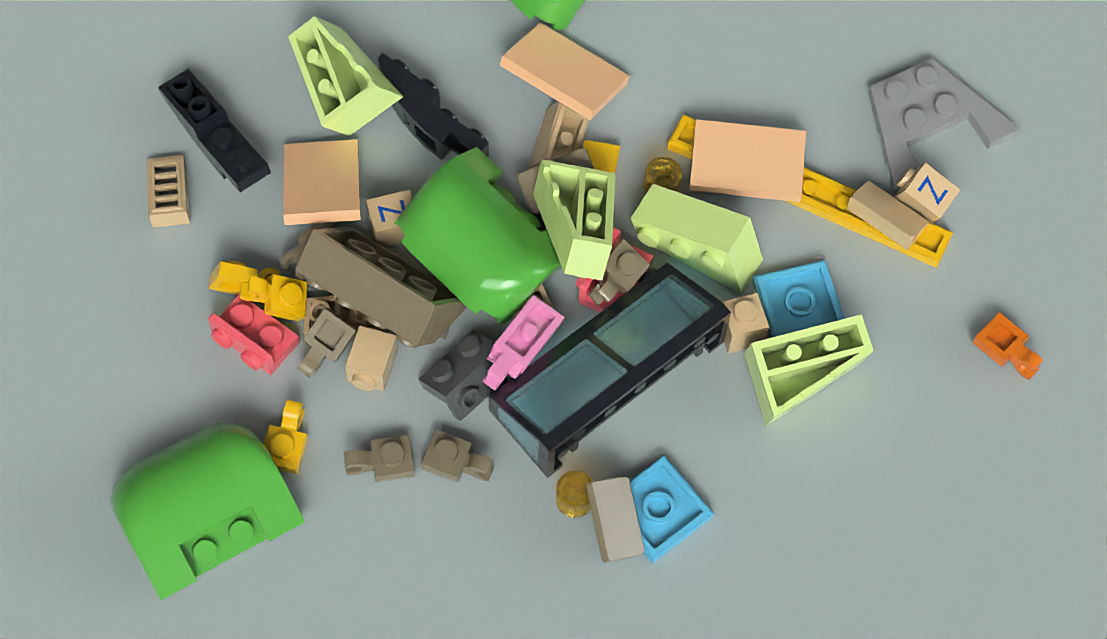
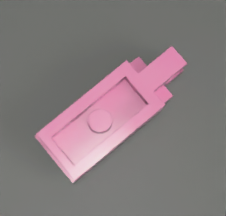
(522, 341)

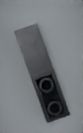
(422, 115)
(213, 131)

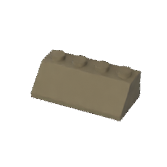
(379, 285)

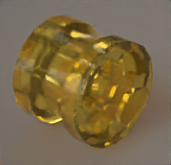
(663, 166)
(573, 485)

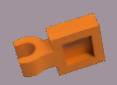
(1007, 342)

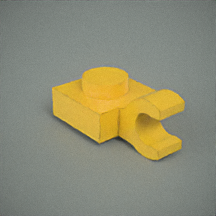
(230, 274)
(282, 295)
(286, 443)

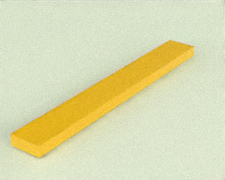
(829, 200)

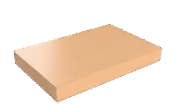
(564, 71)
(748, 160)
(321, 182)

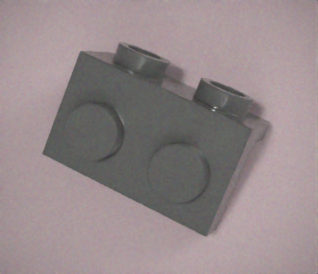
(460, 374)

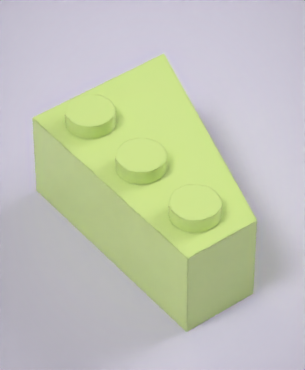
(340, 77)
(577, 215)
(699, 235)
(804, 362)

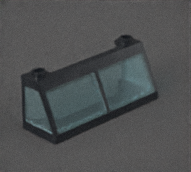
(608, 364)

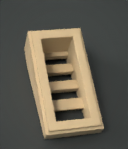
(172, 214)

